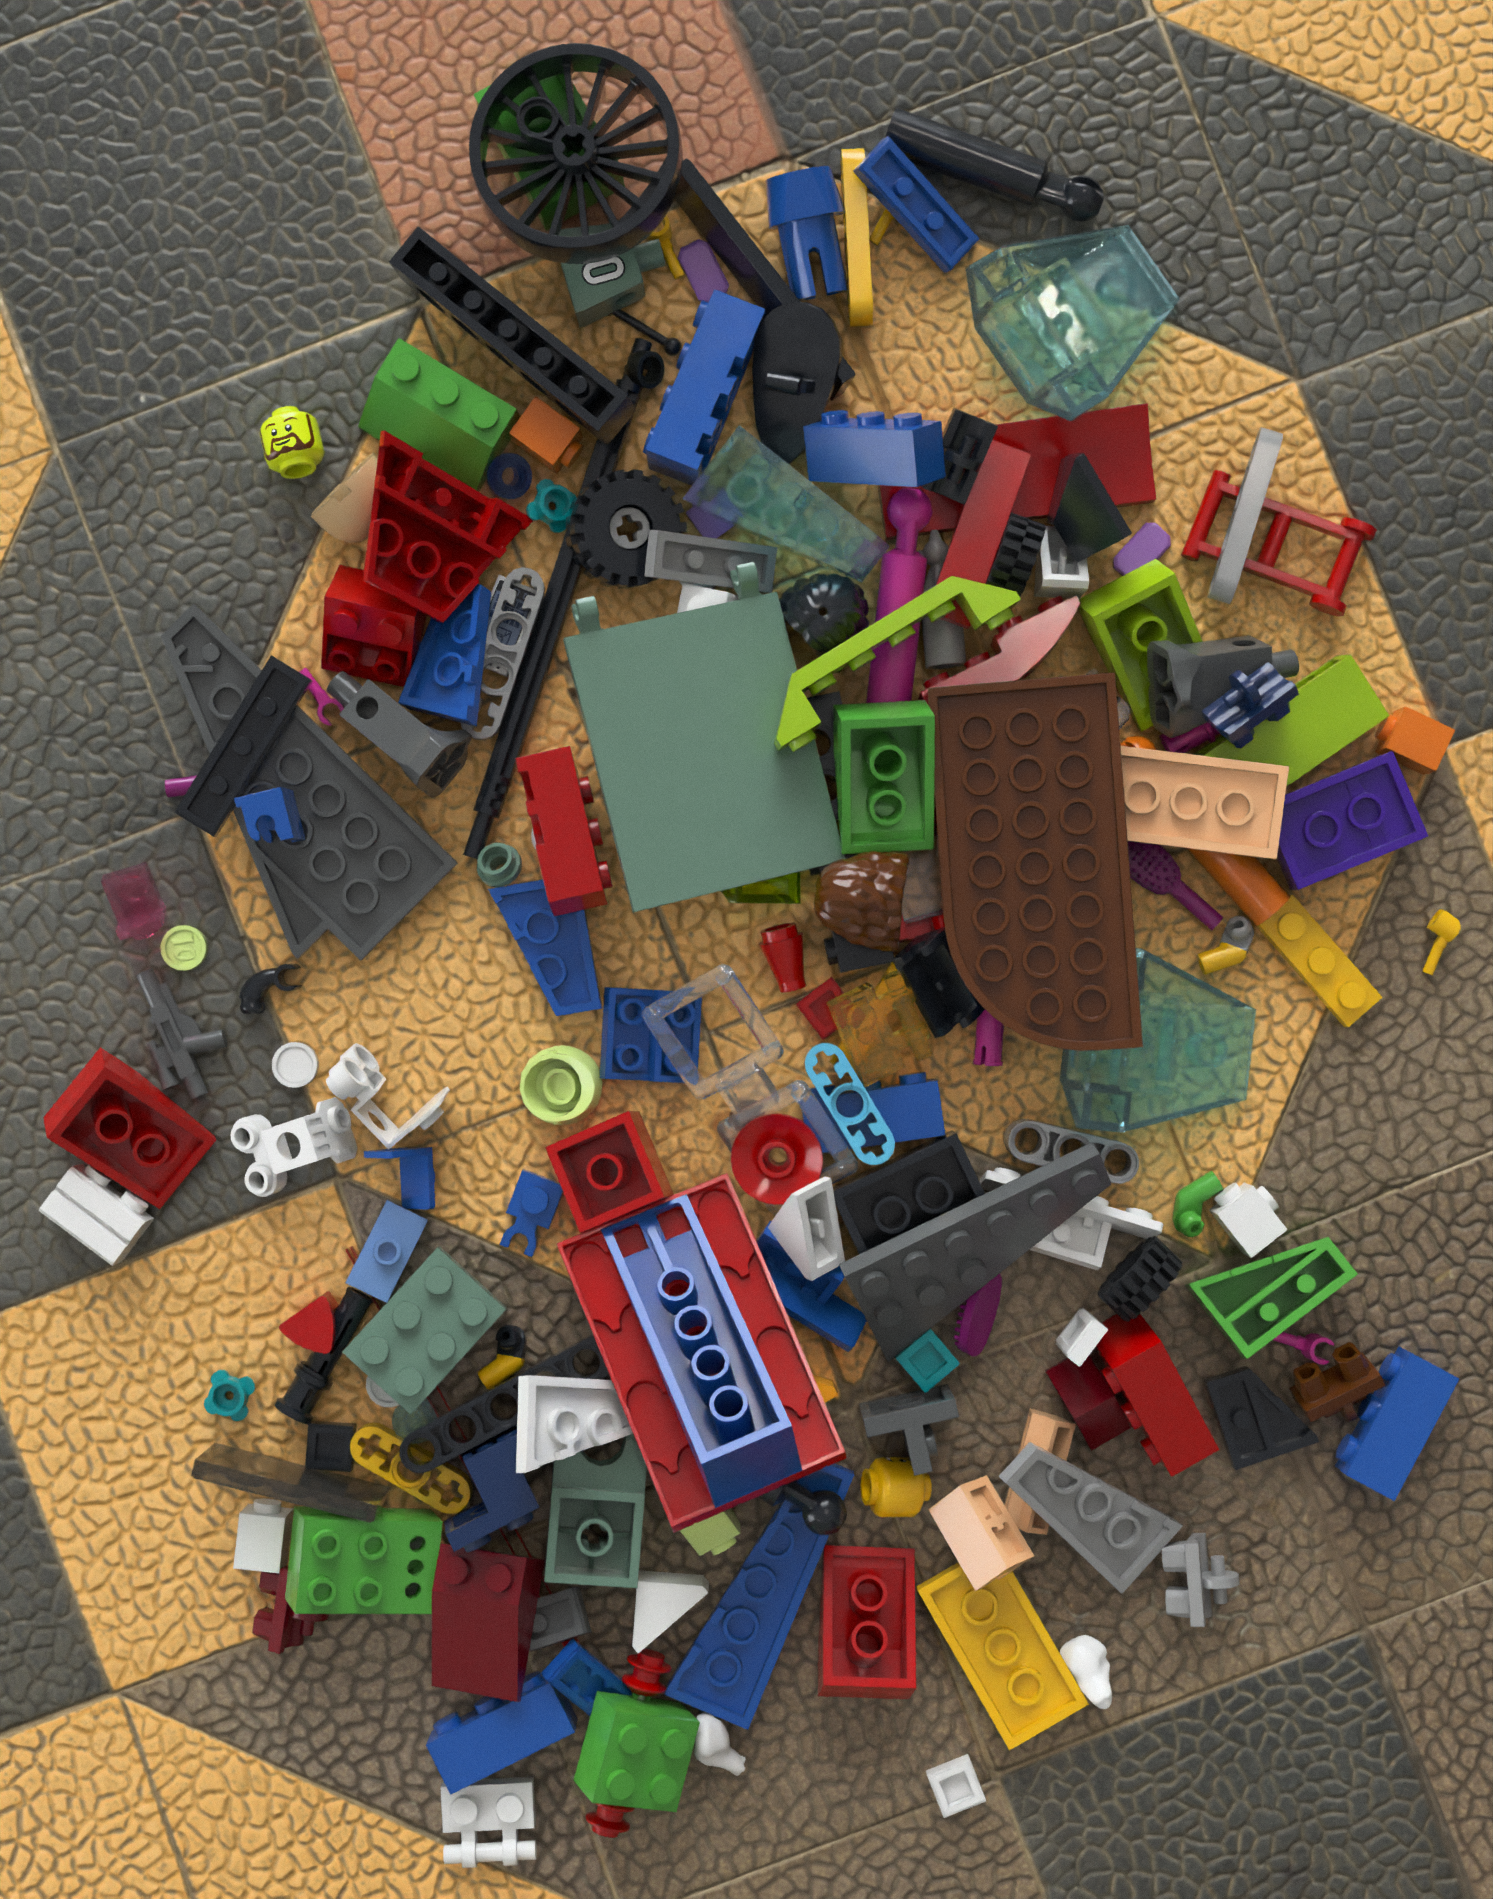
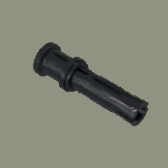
(314, 1374)

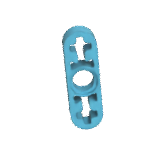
(877, 1127)

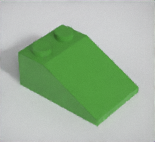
(885, 775)

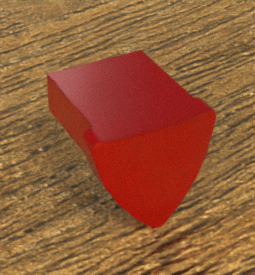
(313, 1325)

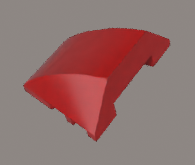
(431, 531)

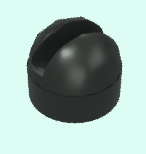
(654, 366)

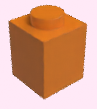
(547, 436)
(1414, 739)

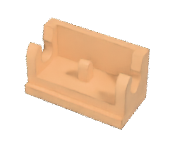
(980, 1532)

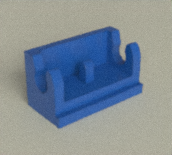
(272, 811)

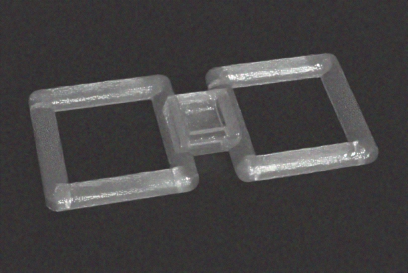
(744, 1082)

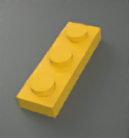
(1319, 962)

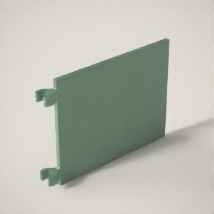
(687, 749)

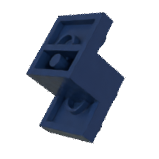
(504, 1493)

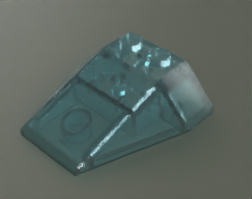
(1069, 314)
(1189, 1059)

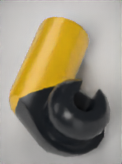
(509, 1359)

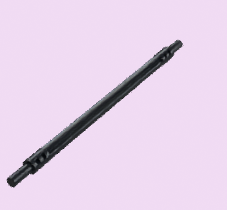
(542, 645)

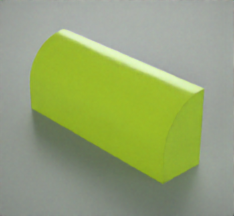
(1327, 715)

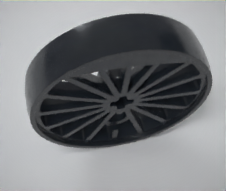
(559, 139)

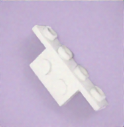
(1086, 1233)

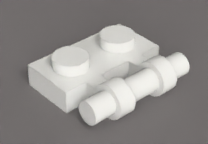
(489, 1806)

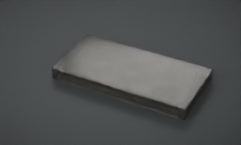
(291, 1482)

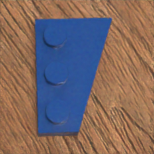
(450, 663)
(553, 946)

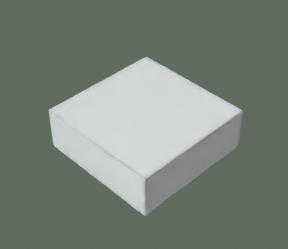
(955, 1785)

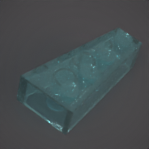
(775, 502)

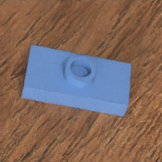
(386, 1251)

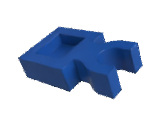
(533, 1205)

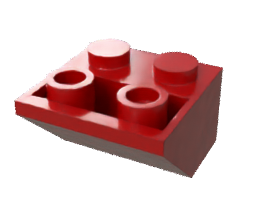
(368, 630)

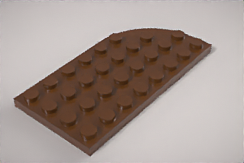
(1038, 857)

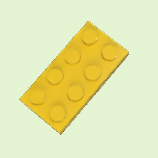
(1003, 1652)

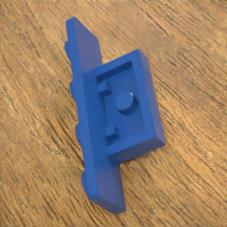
(814, 1300)

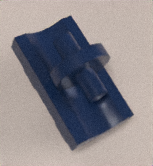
(1250, 702)

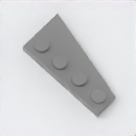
(1094, 1517)

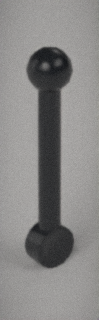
(671, 346)

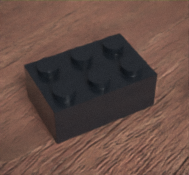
(906, 1191)

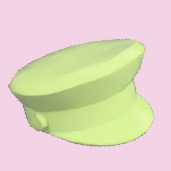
(561, 1085)

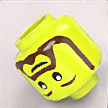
(292, 442)

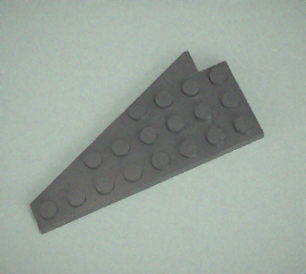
(361, 851)

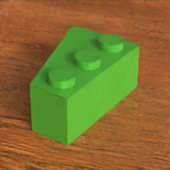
(1271, 1294)

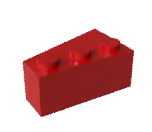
(563, 831)
(1153, 1395)

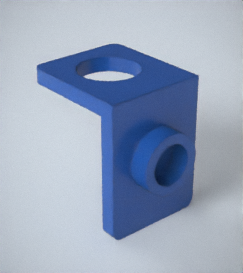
(415, 1174)

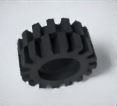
(1016, 553)
(1140, 1278)

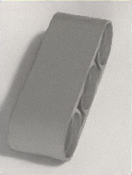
(1051, 1138)

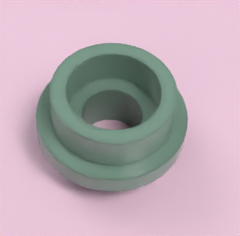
(492, 857)

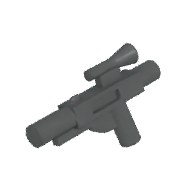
(180, 1035)

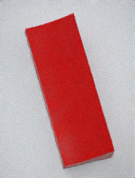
(1111, 439)

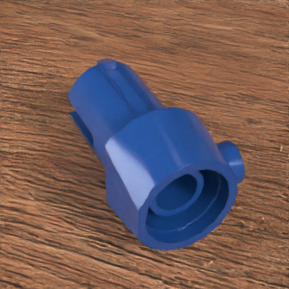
(804, 211)

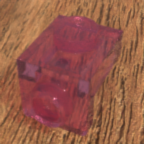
(134, 901)

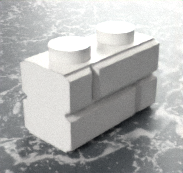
(97, 1213)

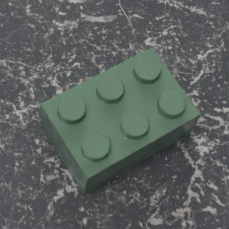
(424, 1330)

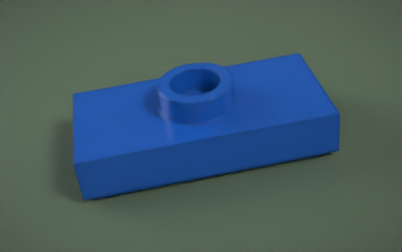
(581, 1675)

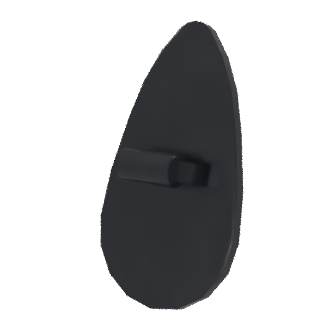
(793, 374)

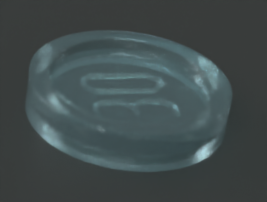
(404, 1423)

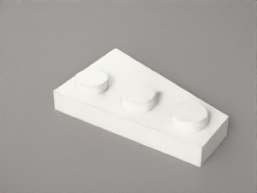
(564, 1418)

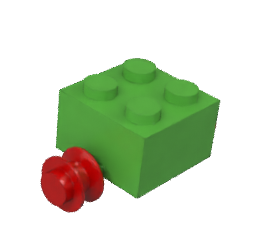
(635, 1748)

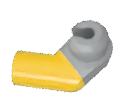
(1232, 947)

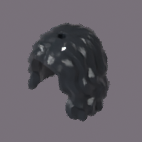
(834, 594)

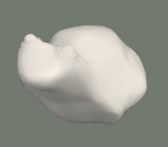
(1090, 1668)
(713, 1745)

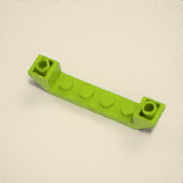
(978, 601)

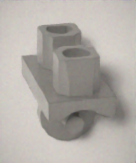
(1195, 1599)

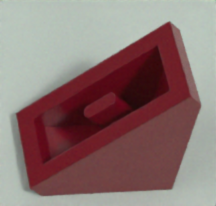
(1088, 1401)

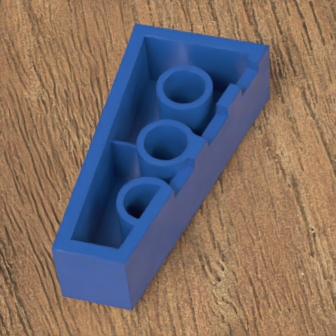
(704, 387)

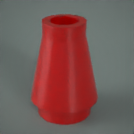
(784, 953)

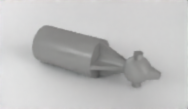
(942, 640)

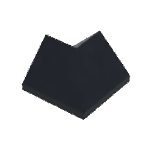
(1084, 509)

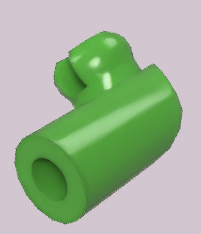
(1190, 1201)

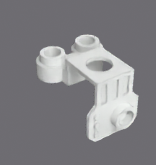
(359, 1077)
(320, 1136)

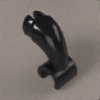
(257, 986)

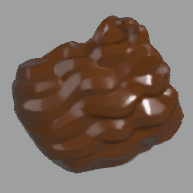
(864, 898)

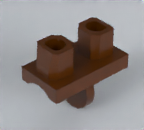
(1336, 1388)

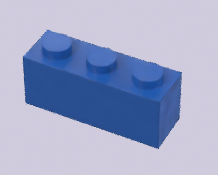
(874, 449)
(908, 1109)
(1395, 1422)
(499, 1733)

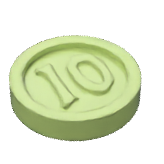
(184, 947)

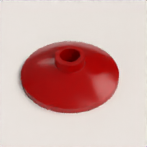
(761, 1175)

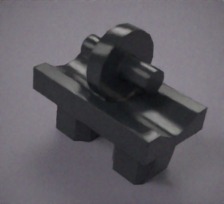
(965, 447)

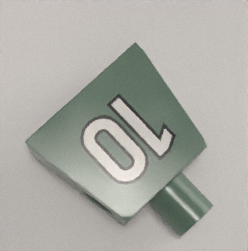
(609, 284)

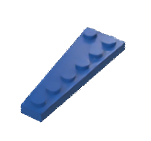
(748, 1627)

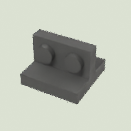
(913, 1415)

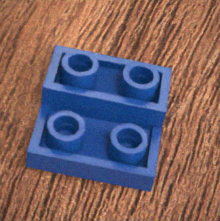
(630, 1047)

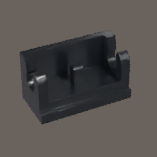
(936, 983)

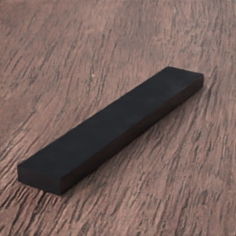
(739, 252)

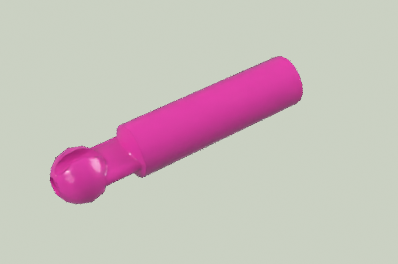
(899, 583)

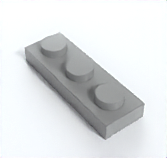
(706, 559)

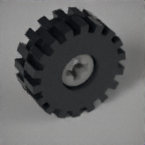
(599, 513)

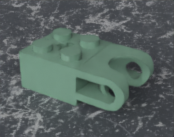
(602, 1494)

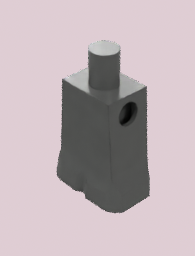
(1196, 674)
(425, 754)

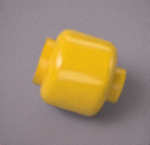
(893, 1489)

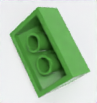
(438, 414)

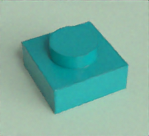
(927, 1360)

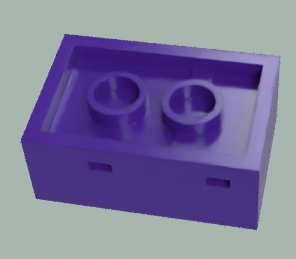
(1346, 821)

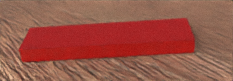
(983, 520)

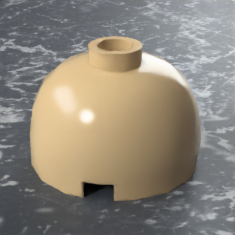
(349, 505)

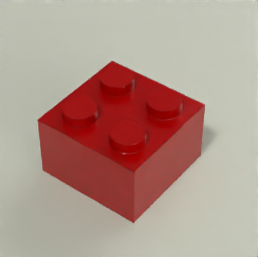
(609, 1170)

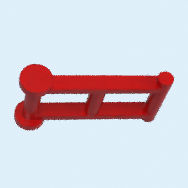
(1323, 598)

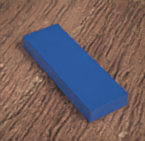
(916, 204)

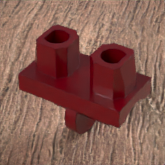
(281, 1624)

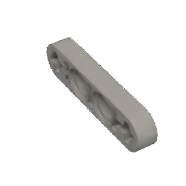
(1245, 515)
(508, 655)

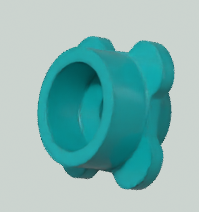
(551, 493)
(217, 1401)

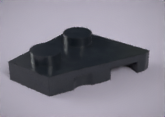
(1254, 1419)

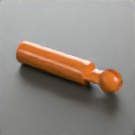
(1238, 875)

